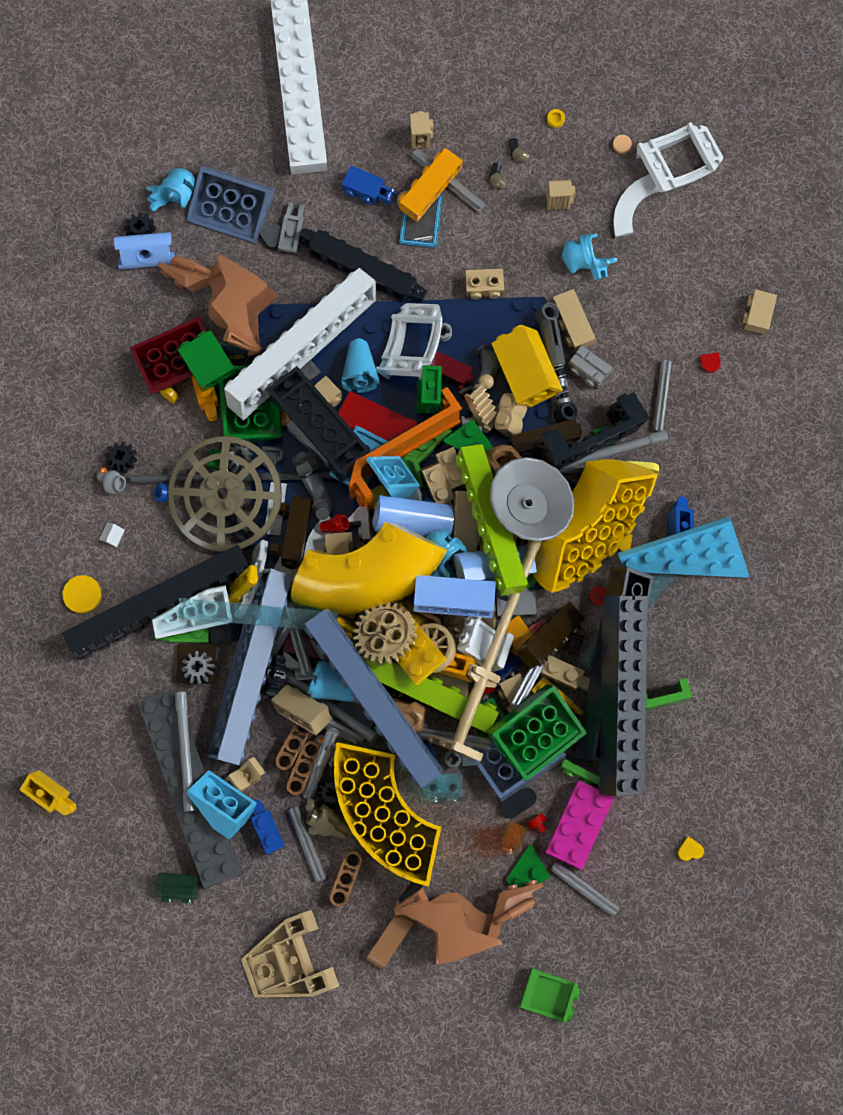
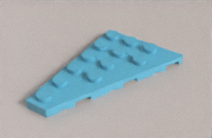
(697, 551)

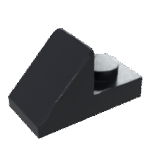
(225, 632)

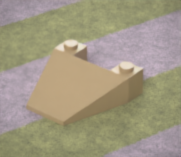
(283, 964)

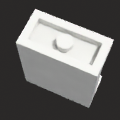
(477, 639)

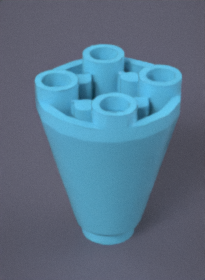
(328, 684)

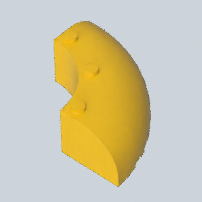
(604, 512)
(368, 576)
(380, 815)

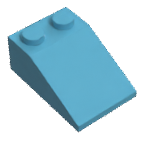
(394, 475)
(221, 804)

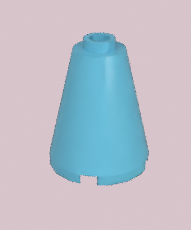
(359, 368)

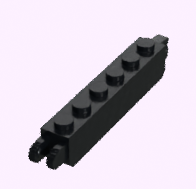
(348, 259)

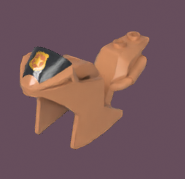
(235, 299)
(457, 924)

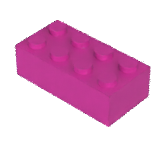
(579, 825)

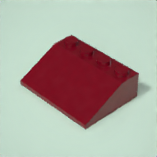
(160, 358)

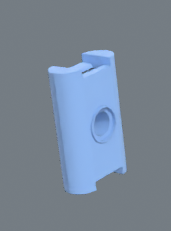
(131, 250)

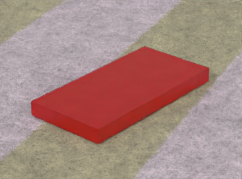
(374, 417)

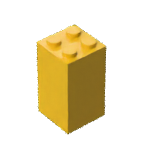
(526, 366)

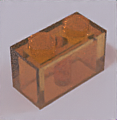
(512, 837)

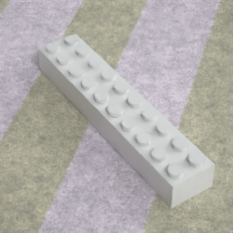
(299, 86)
(301, 342)

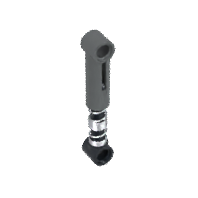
(553, 346)

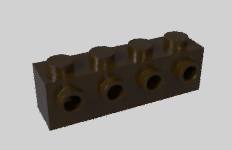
(550, 635)

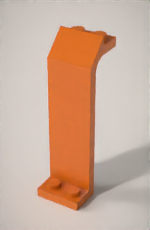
(403, 445)

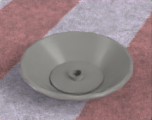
(542, 488)

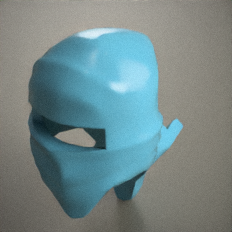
(175, 188)
(581, 256)
(443, 538)

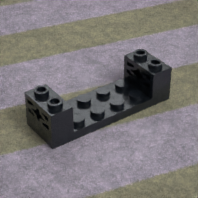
(625, 415)
(318, 422)

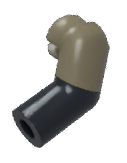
(516, 152)
(494, 177)

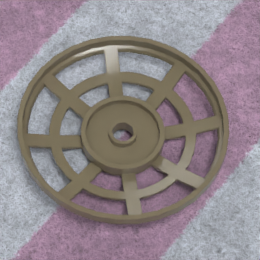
(236, 493)

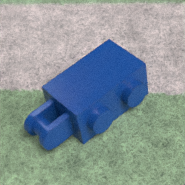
(366, 186)
(680, 517)
(267, 829)

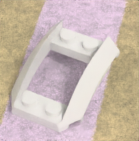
(657, 167)
(399, 365)

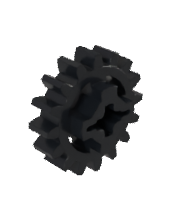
(275, 675)

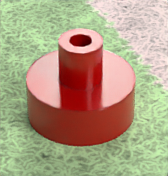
(537, 822)

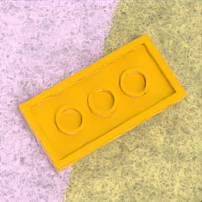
(424, 655)

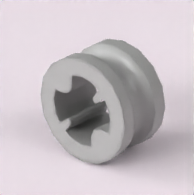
(448, 335)
(448, 763)

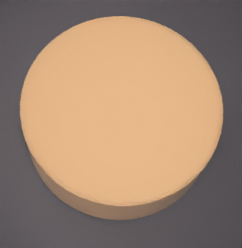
(622, 144)

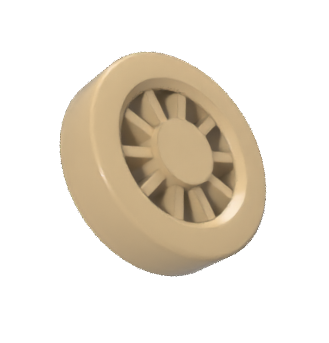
(439, 630)

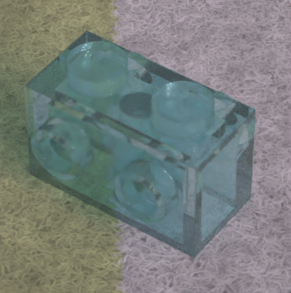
(442, 788)

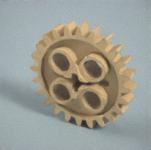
(391, 648)

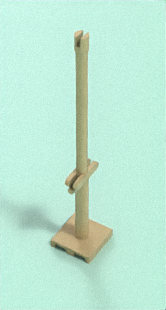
(482, 675)

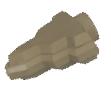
(327, 823)

